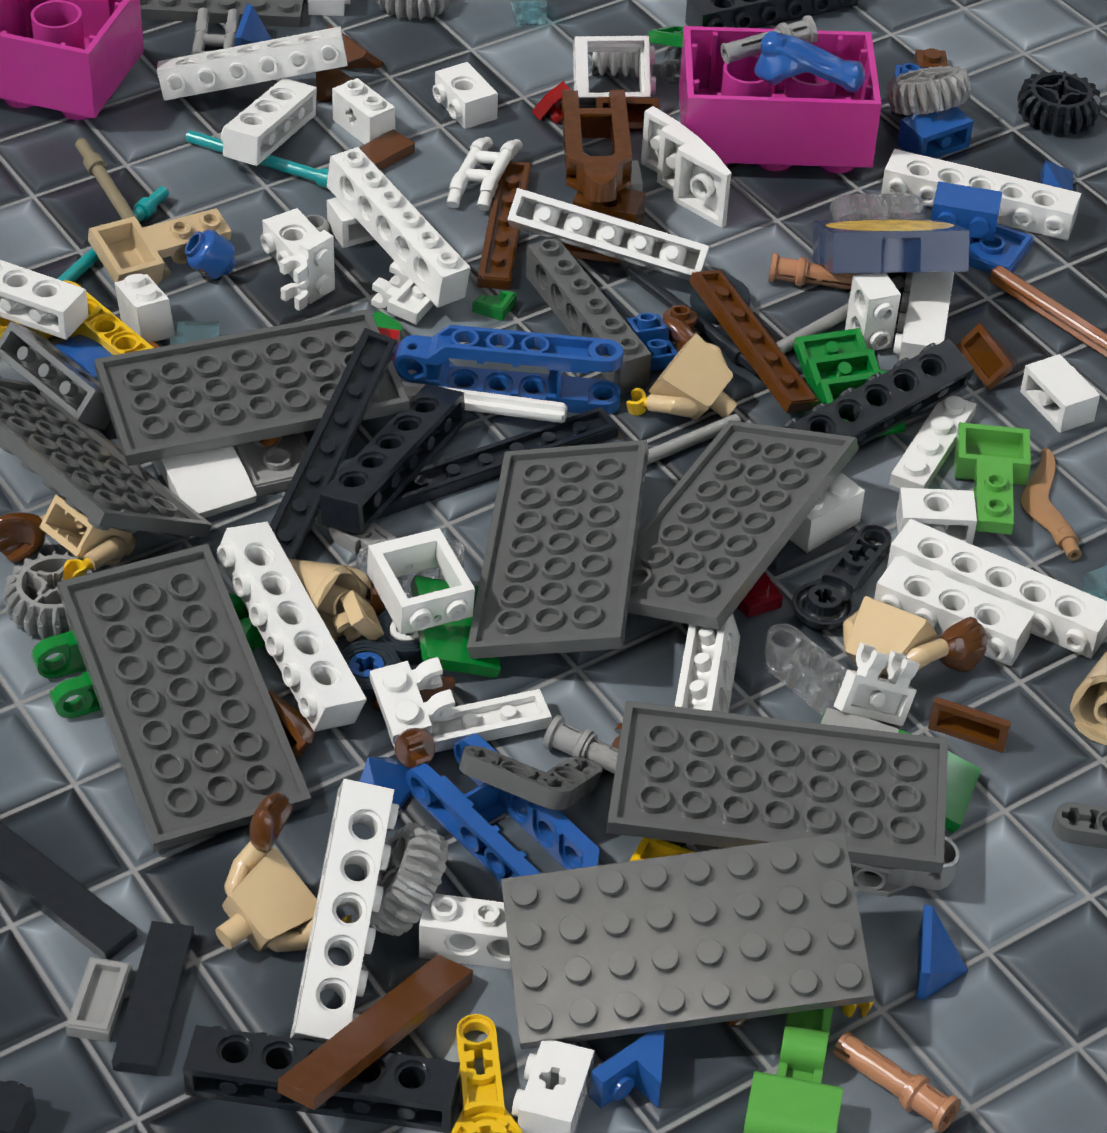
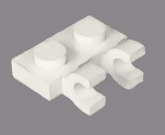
(311, 270)
(401, 296)
(875, 697)
(400, 699)

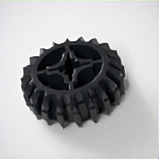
(1059, 102)

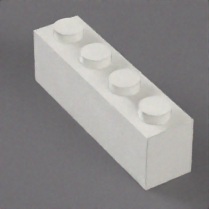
(924, 310)

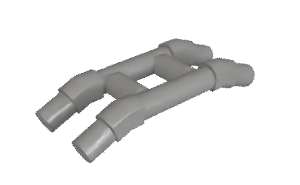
(204, 39)

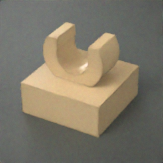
(357, 619)

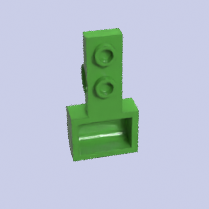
(996, 461)
(795, 1097)

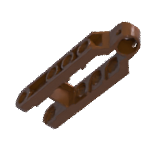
(597, 176)

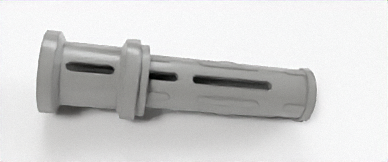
(750, 46)
(580, 743)

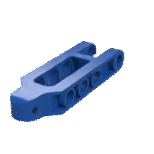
(558, 353)
(469, 817)

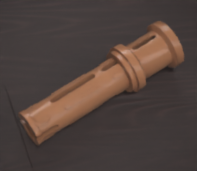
(803, 272)
(912, 1090)

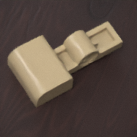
(130, 249)

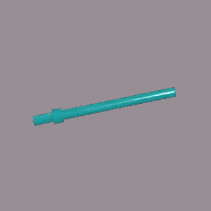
(274, 162)
(143, 211)

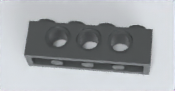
(55, 374)

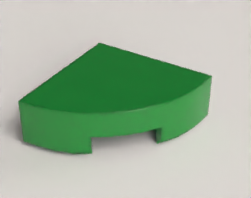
(495, 306)

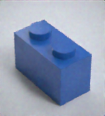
(935, 133)
(968, 207)

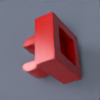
(551, 104)

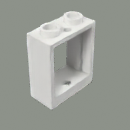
(586, 44)
(413, 555)

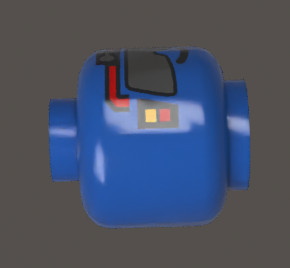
(210, 254)

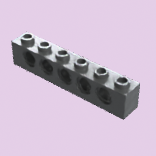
(586, 309)

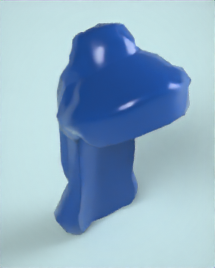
(790, 56)

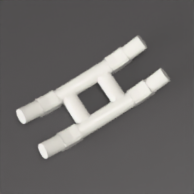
(489, 178)

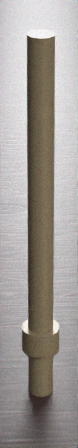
(97, 167)

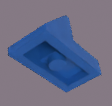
(634, 1066)

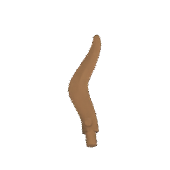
(1038, 506)

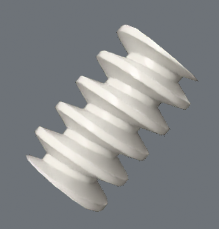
(617, 60)

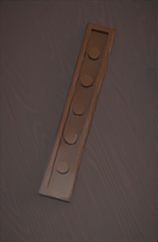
(501, 239)
(753, 341)
(374, 1032)

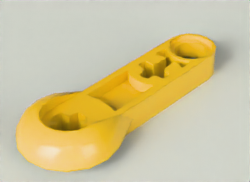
(481, 1094)

